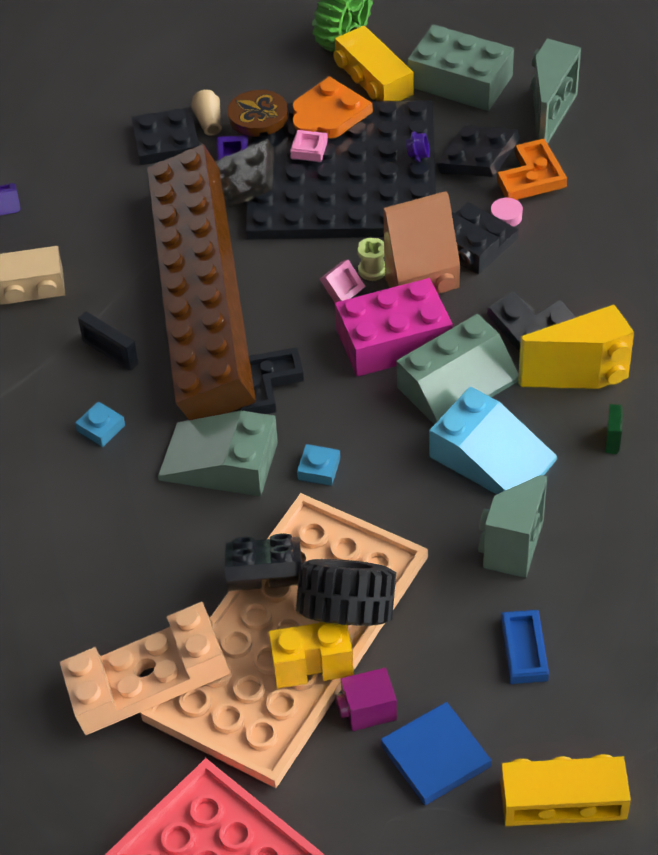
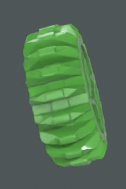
(337, 18)

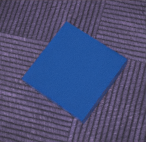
(436, 753)

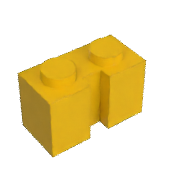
(310, 651)

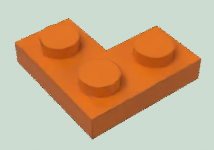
(537, 173)

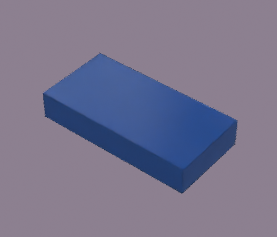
(524, 647)

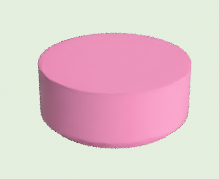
(507, 210)

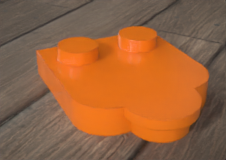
(329, 109)

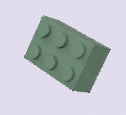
(461, 67)

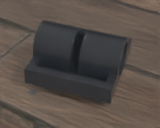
(253, 560)

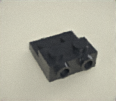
(480, 237)

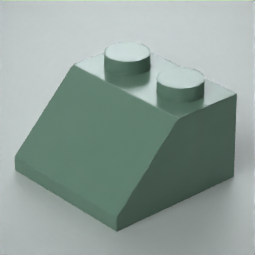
(513, 527)

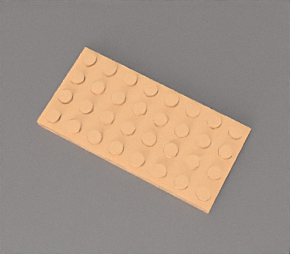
(243, 713)

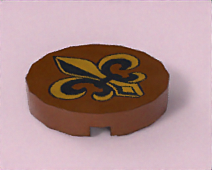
(257, 112)

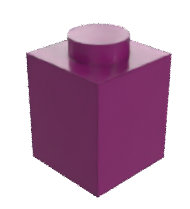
(367, 699)

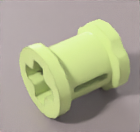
(372, 263)

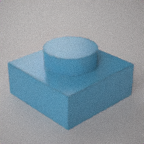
(100, 424)
(318, 464)

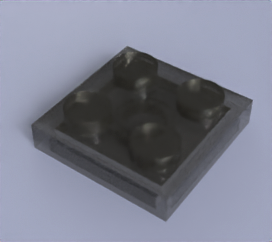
(246, 173)

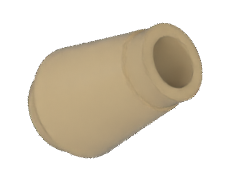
(207, 111)

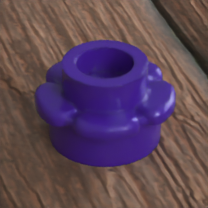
(418, 146)

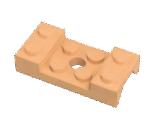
(110, 687)

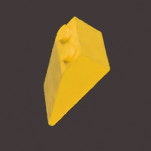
(578, 352)

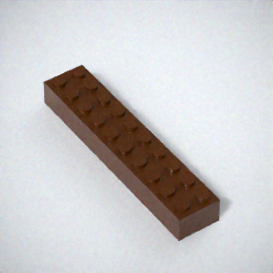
(199, 286)

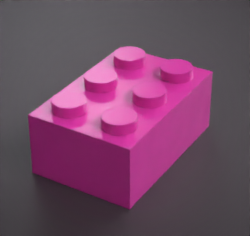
(389, 324)

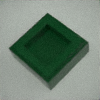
(614, 429)

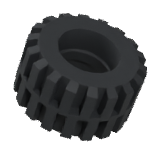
(346, 592)

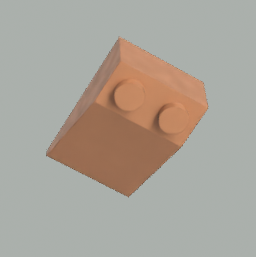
(421, 243)

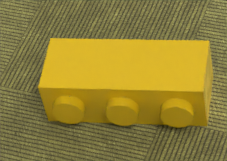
(373, 65)
(565, 790)

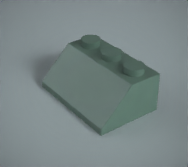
(451, 363)

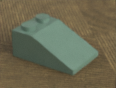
(554, 84)
(222, 452)

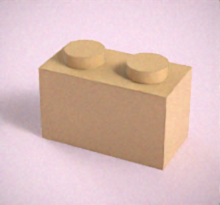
(31, 275)

